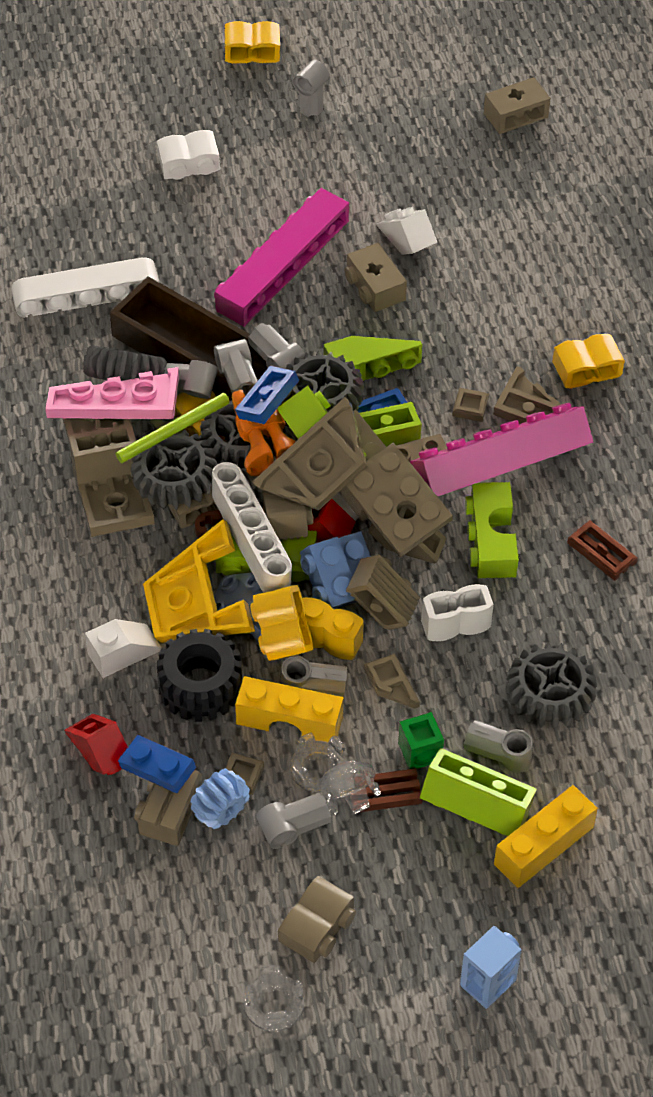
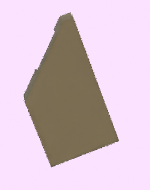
(391, 681)

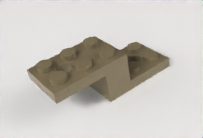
(103, 478)
(385, 487)

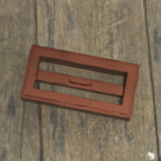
(598, 553)
(394, 777)

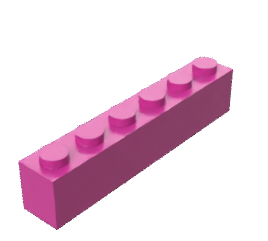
(281, 256)
(504, 450)

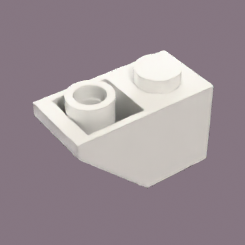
(408, 230)

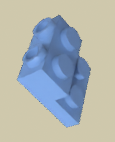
(331, 567)

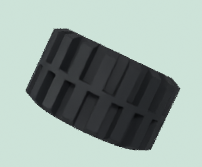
(204, 696)

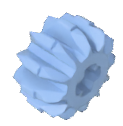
(220, 798)

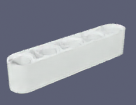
(80, 286)
(250, 528)

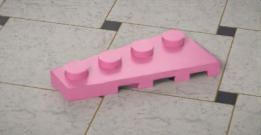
(116, 399)

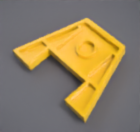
(182, 592)

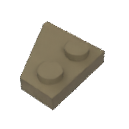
(523, 399)

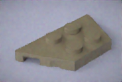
(318, 461)

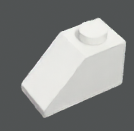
(120, 645)

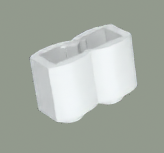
(188, 154)
(462, 612)

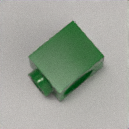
(420, 740)

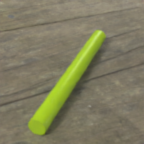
(172, 428)

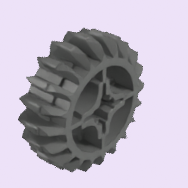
(110, 362)
(330, 376)
(223, 423)
(172, 478)
(558, 700)

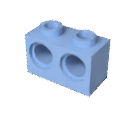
(490, 966)

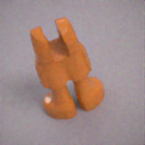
(260, 454)

